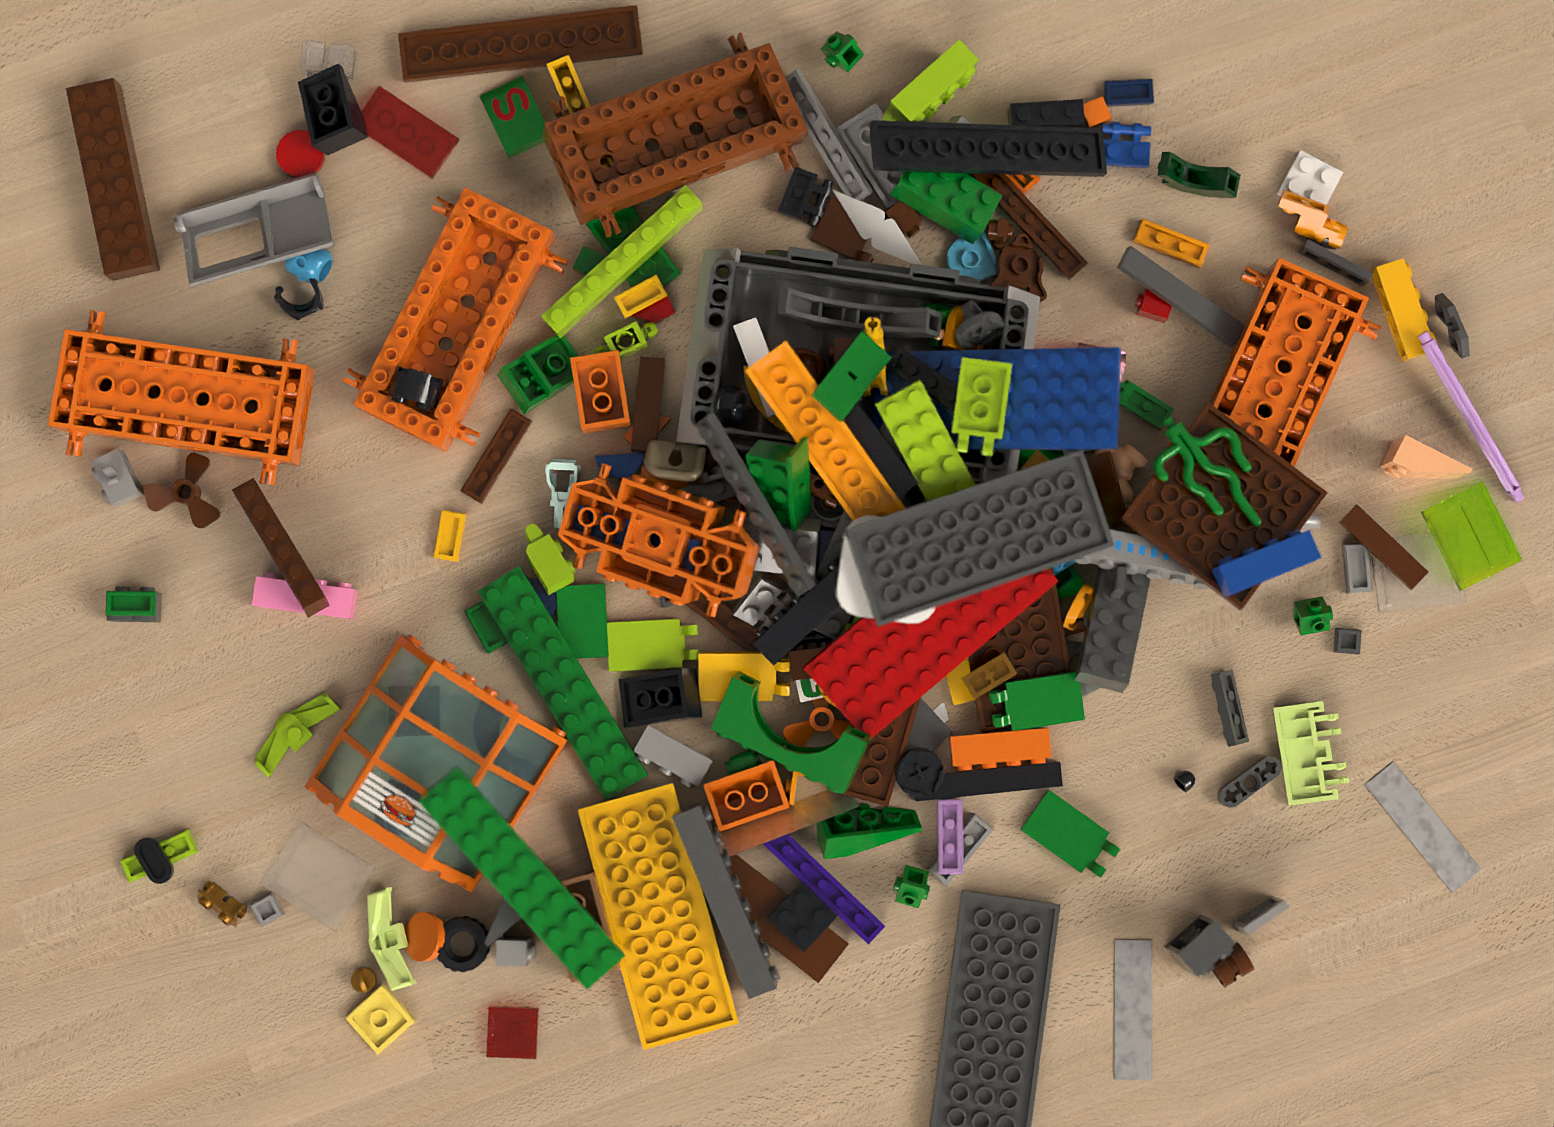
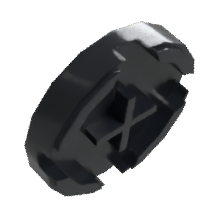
(919, 772)

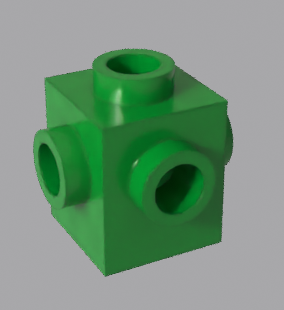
(841, 51)
(1312, 615)
(911, 886)

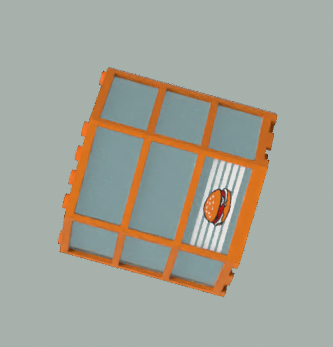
(410, 733)

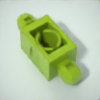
(648, 330)

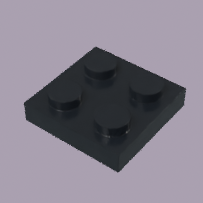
(802, 916)

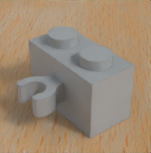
(116, 478)

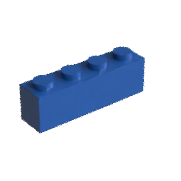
(1266, 563)

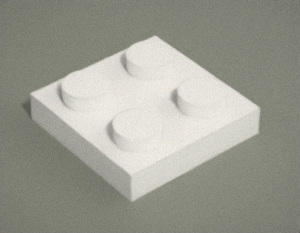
(1311, 178)

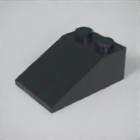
(331, 111)
(660, 697)

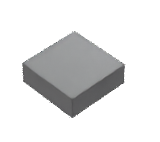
(267, 909)

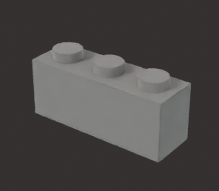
(672, 757)

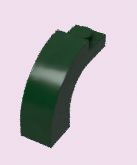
(1197, 179)

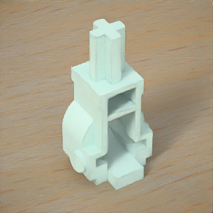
(560, 498)

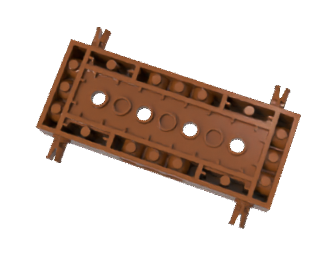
(663, 115)

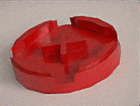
(297, 155)

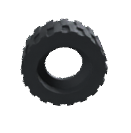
(479, 953)

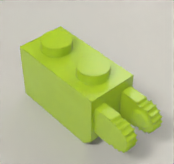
(547, 561)

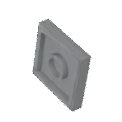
(1260, 915)

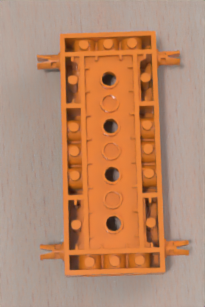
(437, 313)
(1312, 353)
(175, 418)

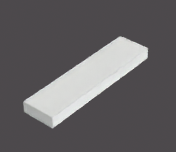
(753, 349)

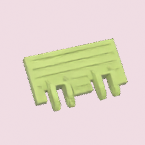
(1304, 754)

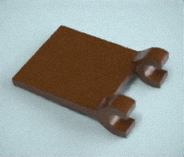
(839, 233)

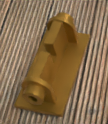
(213, 898)

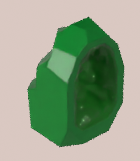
(1069, 582)

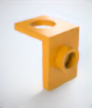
(790, 786)

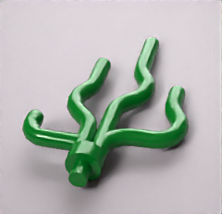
(1189, 445)

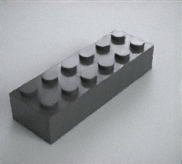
(1112, 632)

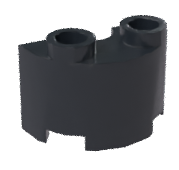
(416, 387)

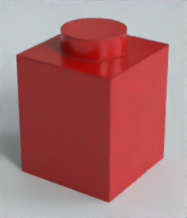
(1152, 306)

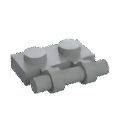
(758, 599)

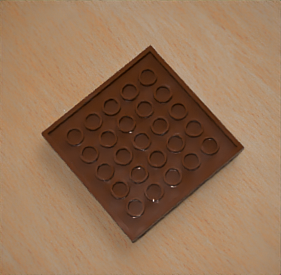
(1188, 528)

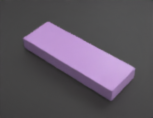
(950, 836)

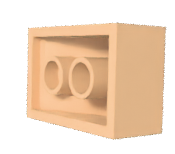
(1416, 460)

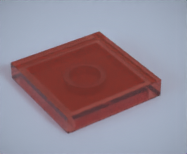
(512, 1032)

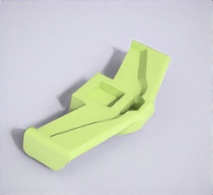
(387, 940)

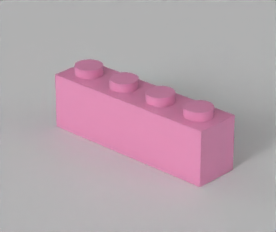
(276, 594)

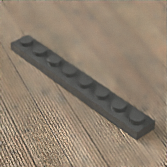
(755, 504)

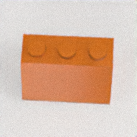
(746, 796)

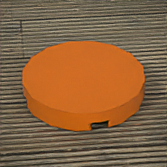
(424, 936)

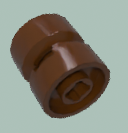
(1235, 964)

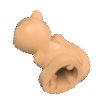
(1125, 461)

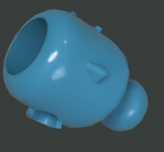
(310, 265)

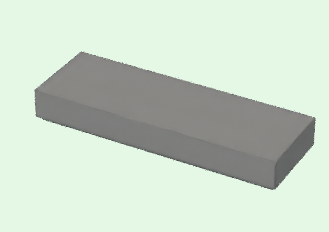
(974, 834)

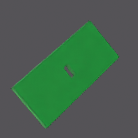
(838, 390)
(799, 483)

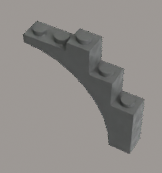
(851, 317)

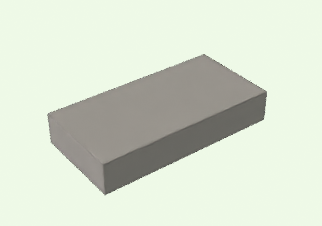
(1357, 568)

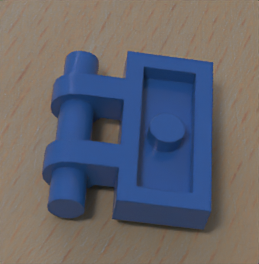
(1127, 153)

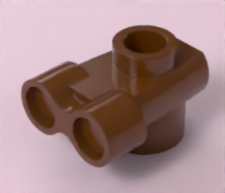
(999, 231)
(823, 493)

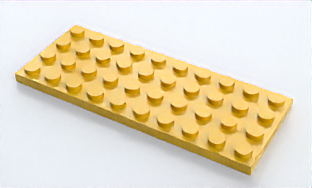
(657, 917)

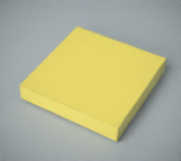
(380, 1019)

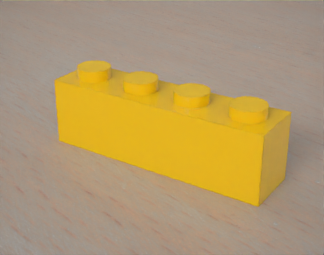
(1401, 307)

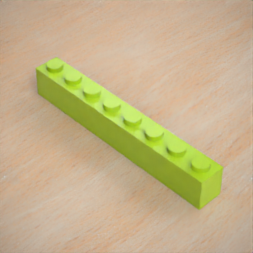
(622, 261)

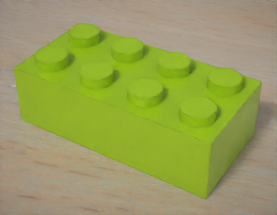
(934, 86)

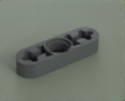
(1238, 798)

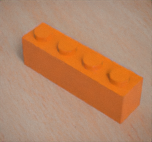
(1000, 747)

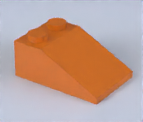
(600, 392)

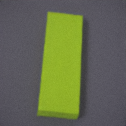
(175, 847)

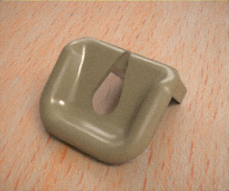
(675, 460)

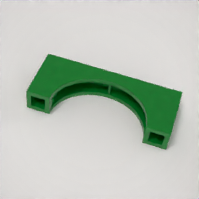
(743, 722)

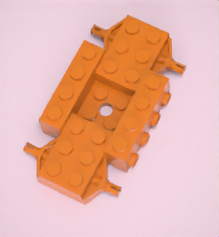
(721, 561)

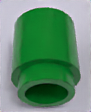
(742, 762)

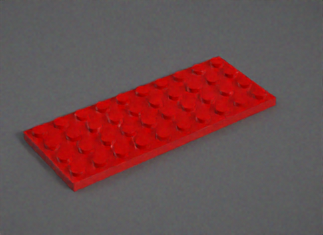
(887, 668)

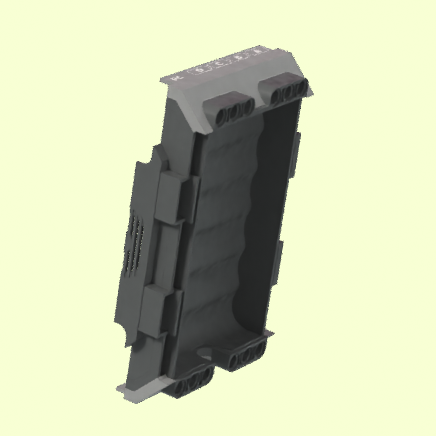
(754, 291)

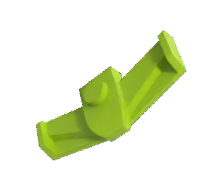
(293, 731)

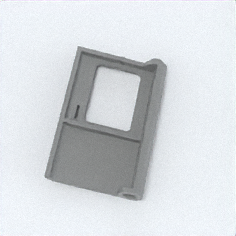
(291, 221)

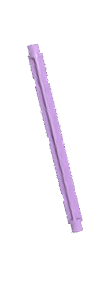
(1471, 416)

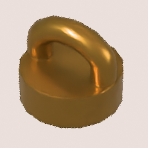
(363, 979)

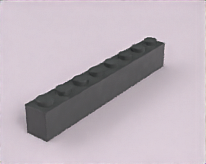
(725, 899)

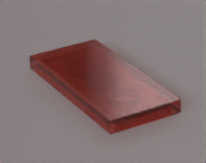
(407, 132)

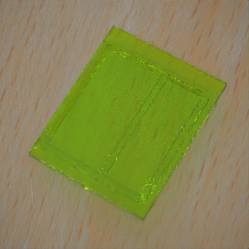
(1471, 536)

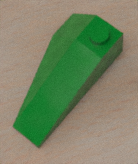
(864, 829)

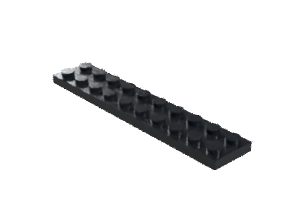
(987, 149)

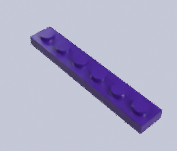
(826, 887)

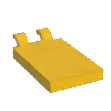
(719, 667)

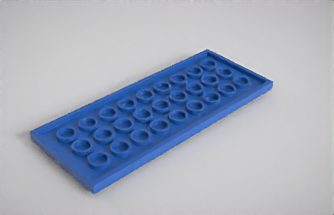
(1053, 397)

